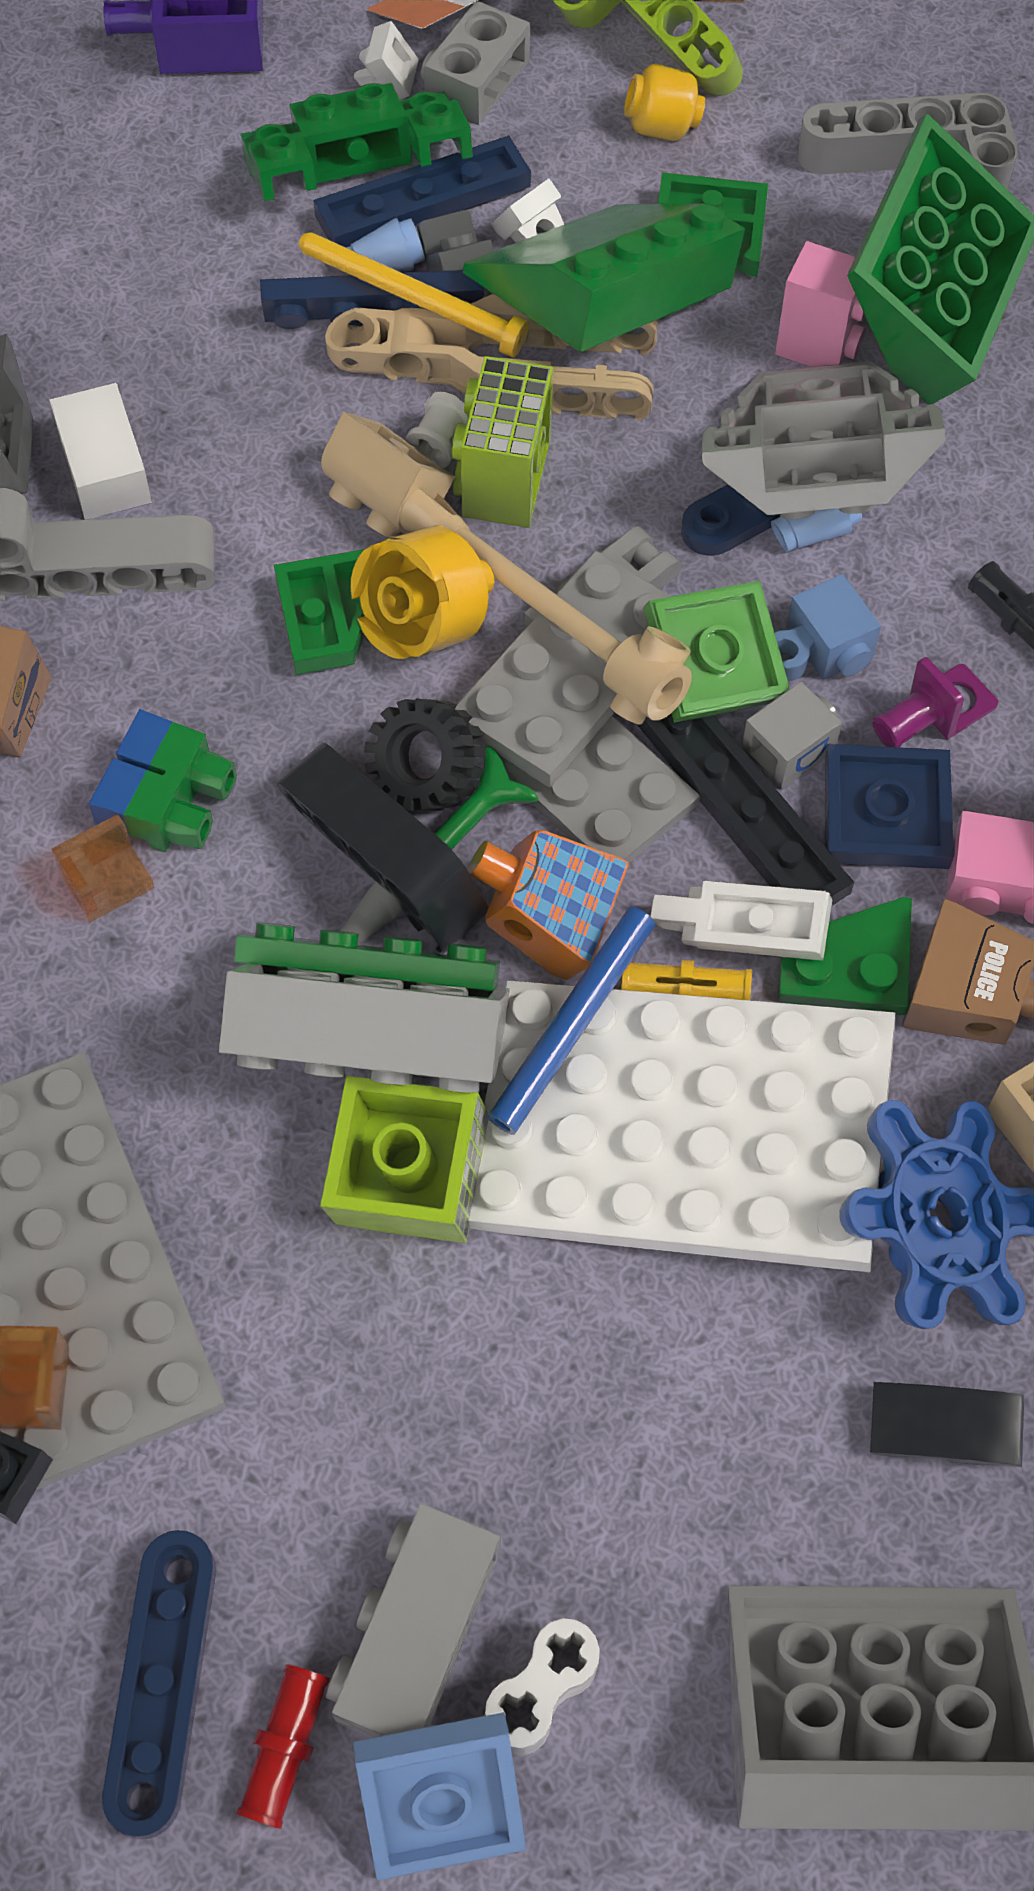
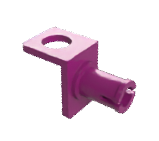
(934, 702)

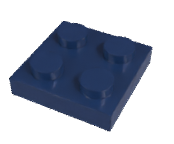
(889, 806)

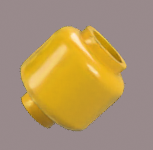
(663, 102)

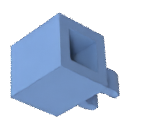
(829, 629)

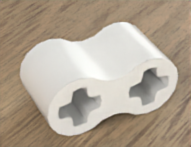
(542, 1685)

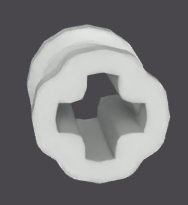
(438, 426)

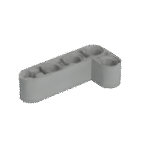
(876, 132)
(101, 553)

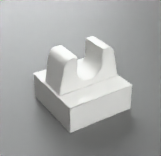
(388, 60)
(531, 210)

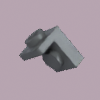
(450, 241)

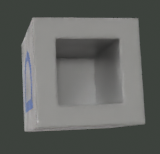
(791, 734)

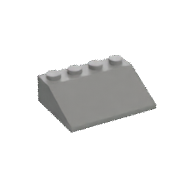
(364, 1025)
(881, 1708)

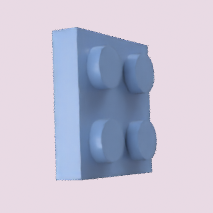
(440, 1796)

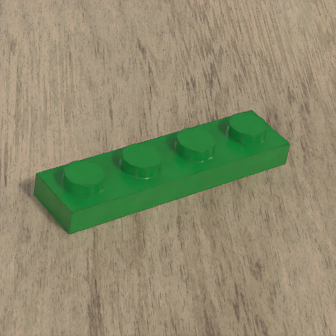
(340, 953)

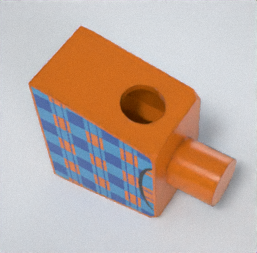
(550, 898)

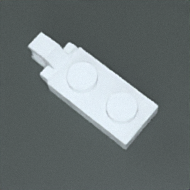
(748, 919)

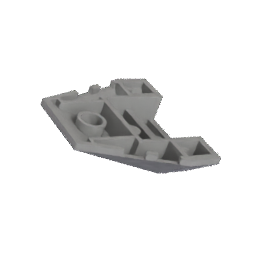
(822, 439)

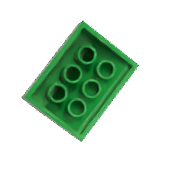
(940, 263)
(614, 269)

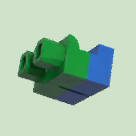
(157, 779)

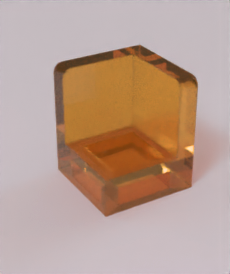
(102, 868)
(32, 1377)

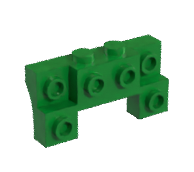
(353, 135)

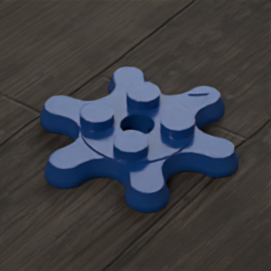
(980, 1209)

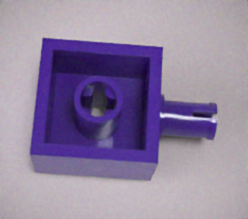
(194, 33)

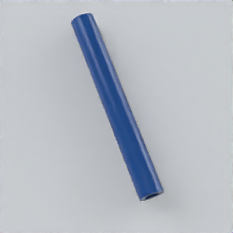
(571, 1021)

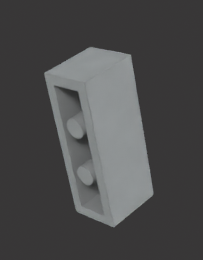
(414, 1624)

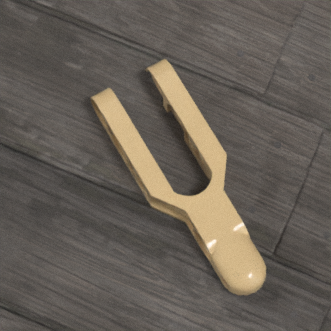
(439, 352)

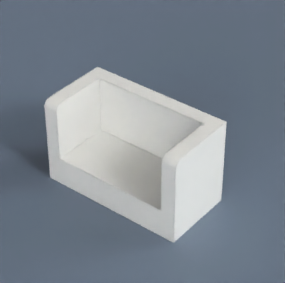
(100, 451)

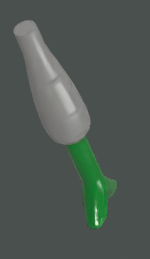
(493, 790)

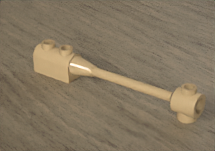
(408, 495)

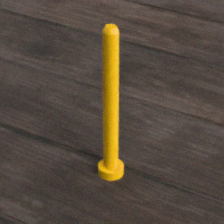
(508, 333)

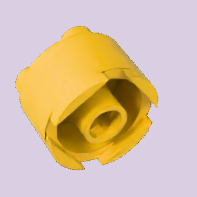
(421, 592)

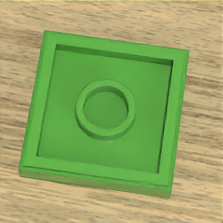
(731, 648)

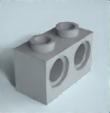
(478, 59)

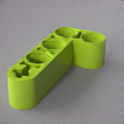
(660, 20)

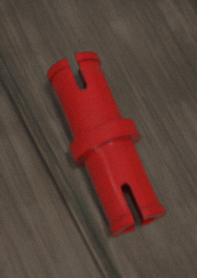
(283, 1746)

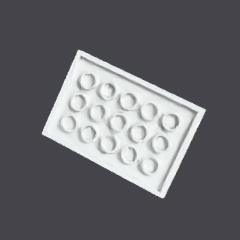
(691, 1127)

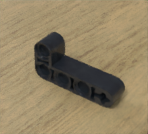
(386, 844)

